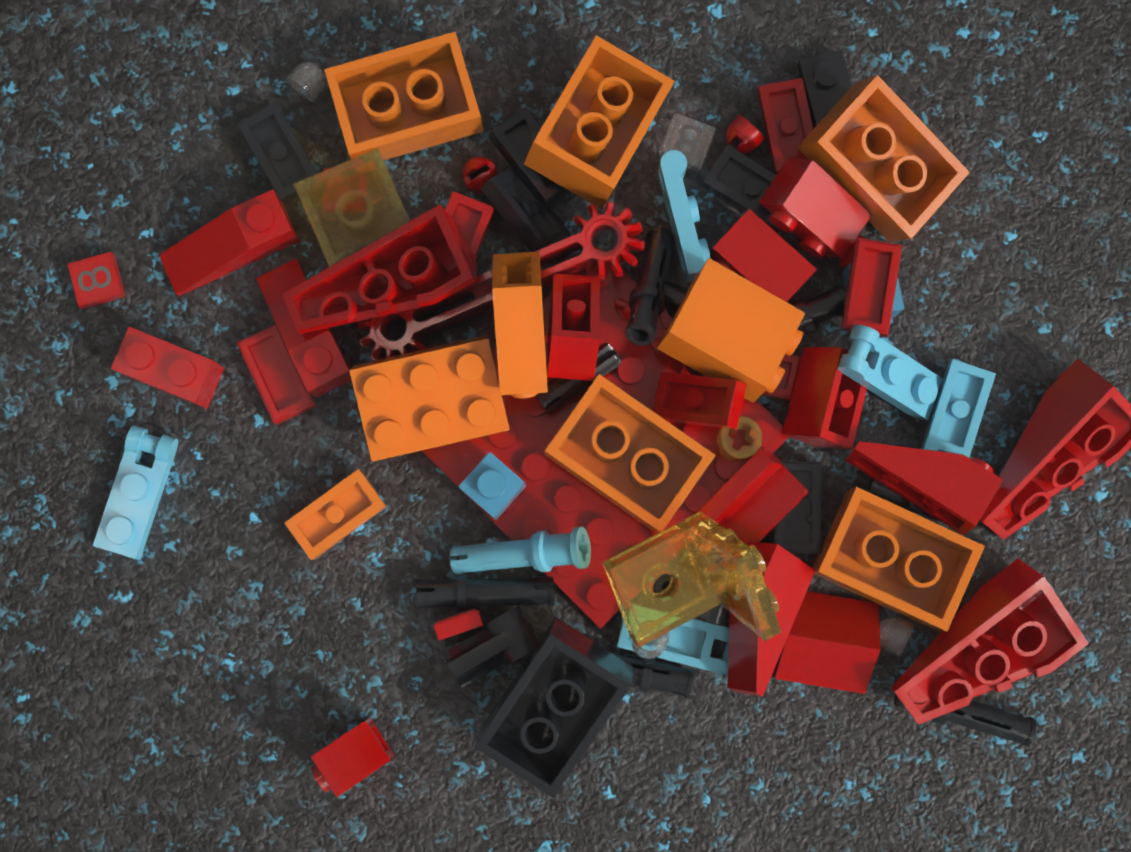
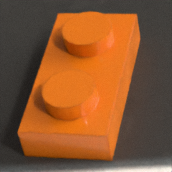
(335, 514)

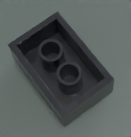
(555, 707)

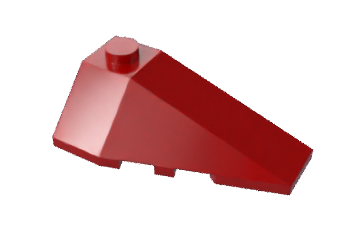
(392, 275)
(1069, 434)
(998, 637)

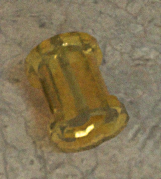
(753, 436)

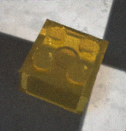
(351, 205)

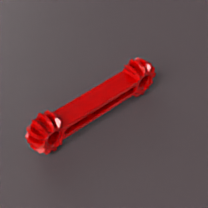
(482, 286)

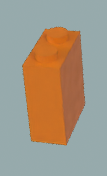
(519, 324)
(733, 330)

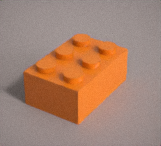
(405, 98)
(598, 122)
(884, 158)
(429, 398)
(629, 454)
(897, 559)

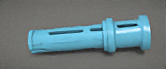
(539, 551)

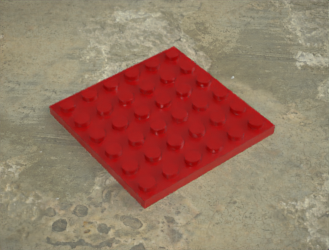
(559, 500)

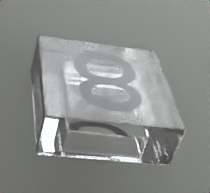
(690, 138)

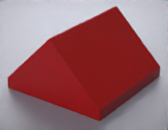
(832, 643)

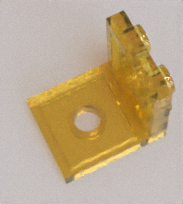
(705, 570)

